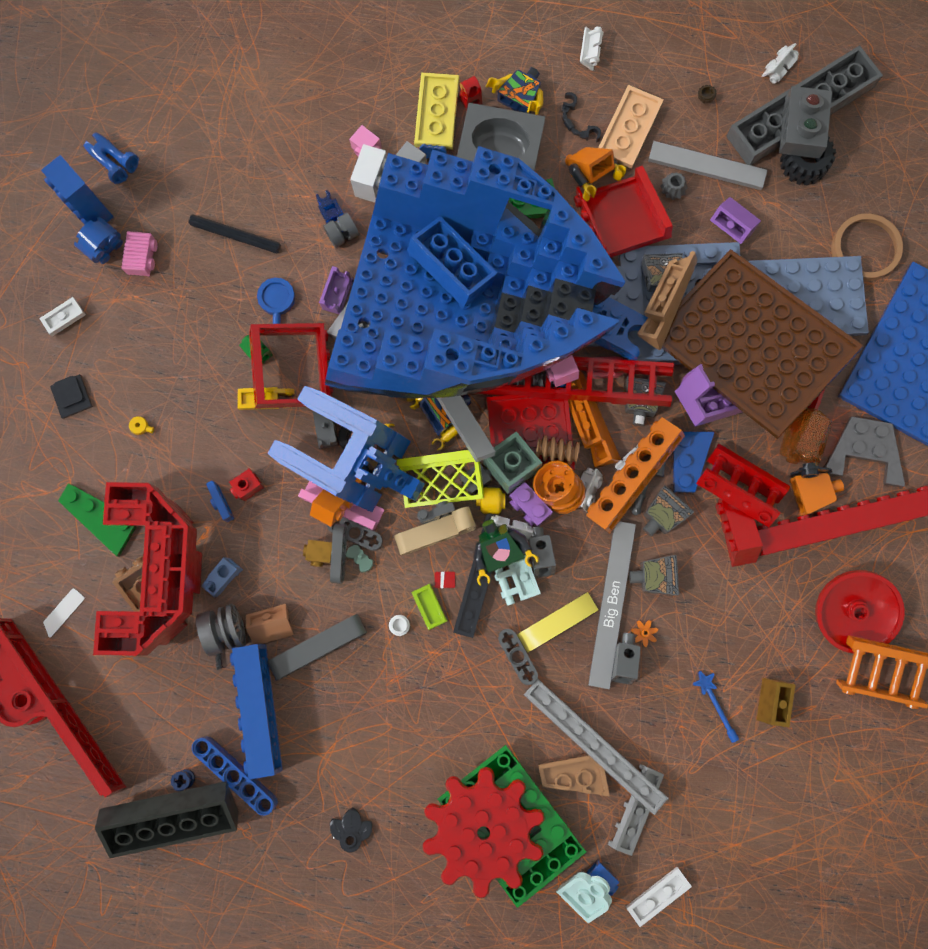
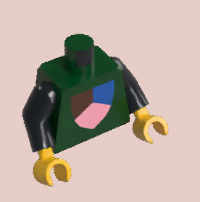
(500, 548)

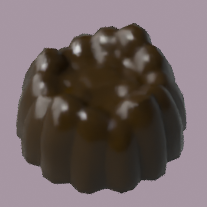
(707, 94)

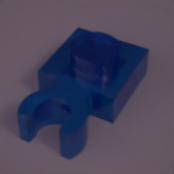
(329, 208)

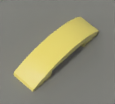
(557, 622)

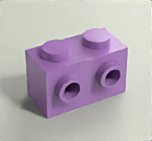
(735, 220)
(530, 504)

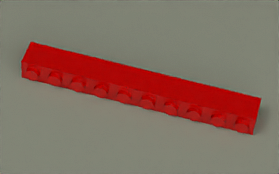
(844, 521)

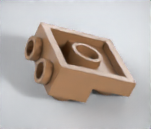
(129, 583)

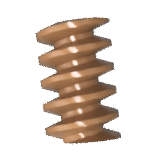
(557, 450)

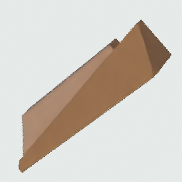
(666, 300)

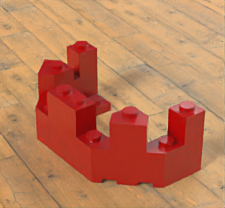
(168, 572)

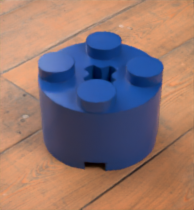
(98, 240)

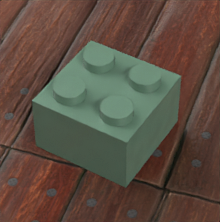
(513, 463)

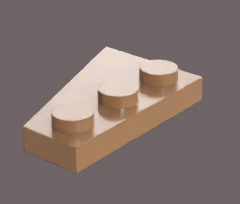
(575, 774)

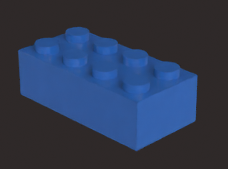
(74, 191)
(452, 261)

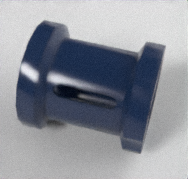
(178, 784)

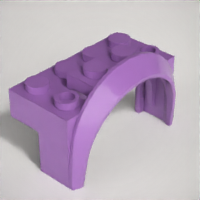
(701, 400)

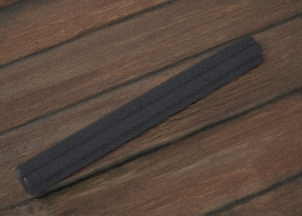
(234, 233)

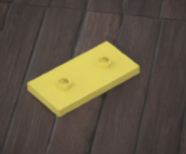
(437, 110)

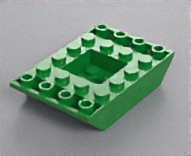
(553, 835)

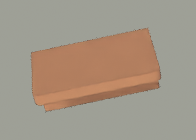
(269, 625)

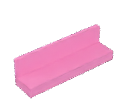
(356, 514)

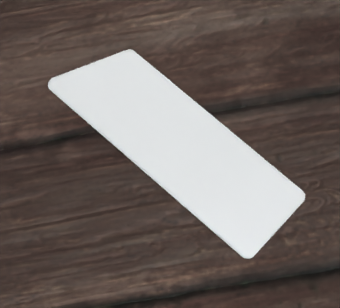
(62, 611)

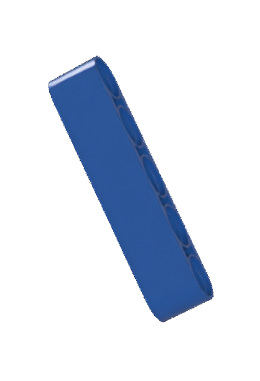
(224, 774)

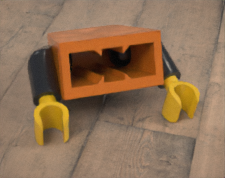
(590, 165)

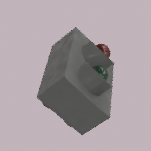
(805, 122)

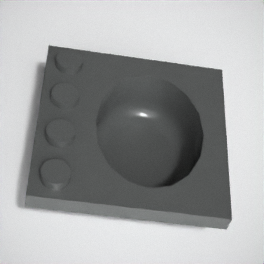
(501, 131)

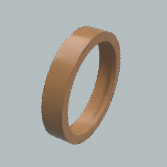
(887, 226)

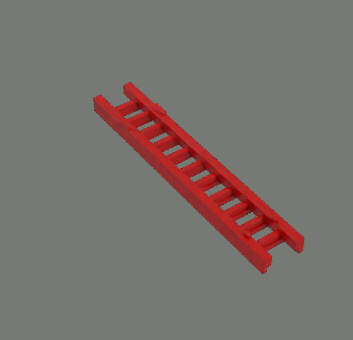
(601, 365)

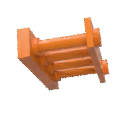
(881, 652)

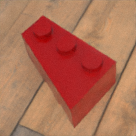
(740, 534)

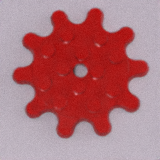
(488, 807)

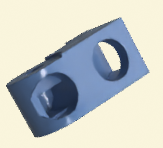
(221, 576)

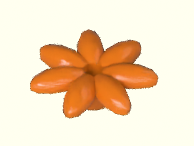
(640, 633)

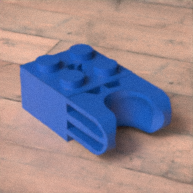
(629, 320)

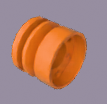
(552, 480)

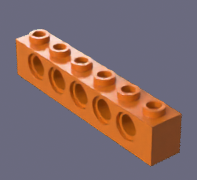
(634, 486)

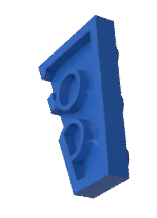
(689, 460)

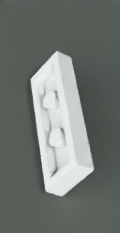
(658, 896)

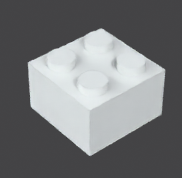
(368, 172)

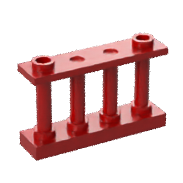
(749, 474)

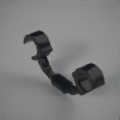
(569, 124)

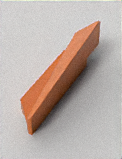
(593, 428)

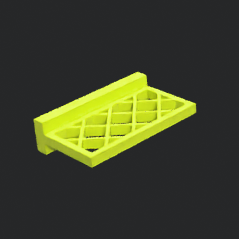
(444, 460)

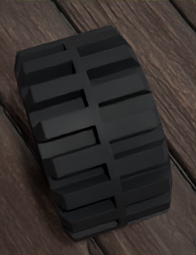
(807, 172)

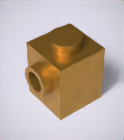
(318, 552)

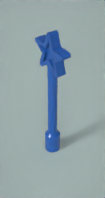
(707, 686)

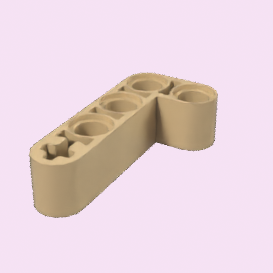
(437, 531)

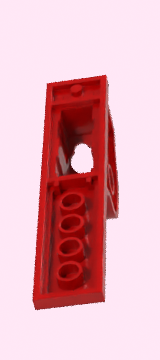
(31, 696)

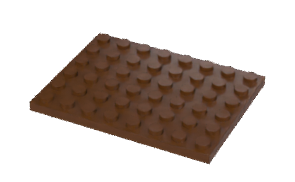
(758, 343)

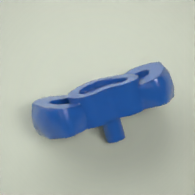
(427, 149)

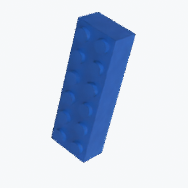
(256, 710)

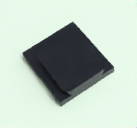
(71, 396)

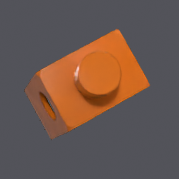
(815, 492)

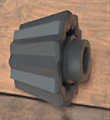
(674, 186)

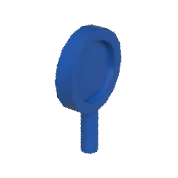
(276, 297)

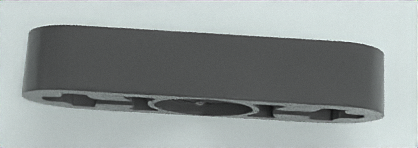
(370, 534)
(338, 553)
(526, 658)

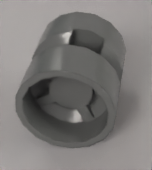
(340, 230)

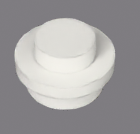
(399, 625)

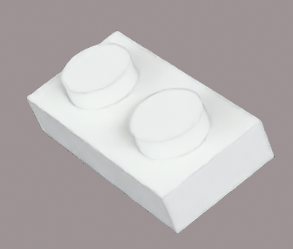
(62, 316)

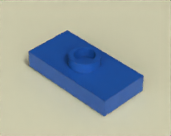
(219, 502)

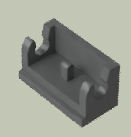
(325, 431)

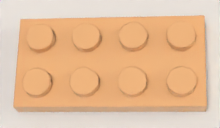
(631, 125)

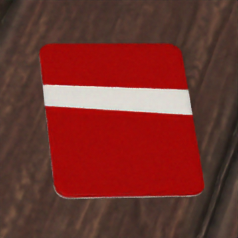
(444, 579)

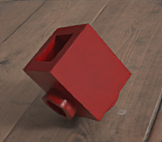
(245, 485)

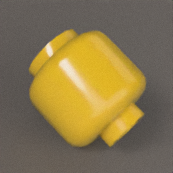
(492, 502)

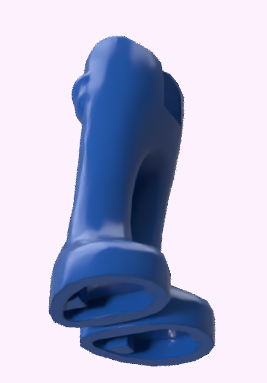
(104, 146)

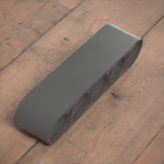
(316, 647)

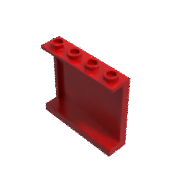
(626, 214)

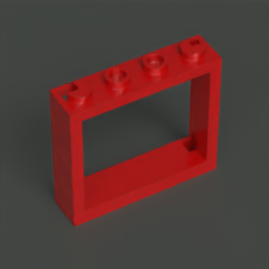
(323, 356)

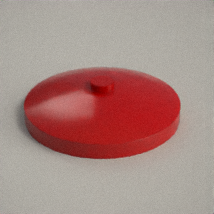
(859, 606)

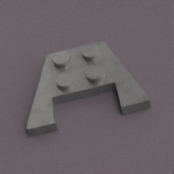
(870, 442)

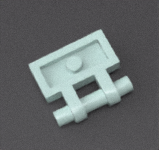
(523, 578)

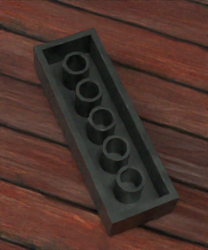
(167, 819)

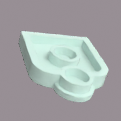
(586, 895)

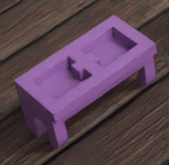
(336, 291)

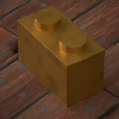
(775, 702)

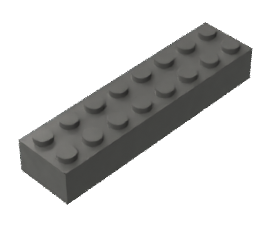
(846, 78)

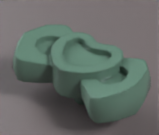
(364, 562)

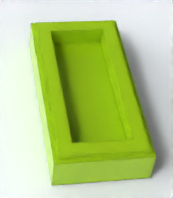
(429, 606)

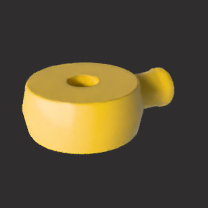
(142, 429)

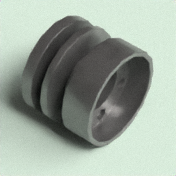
(219, 631)

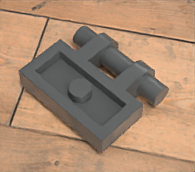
(442, 510)

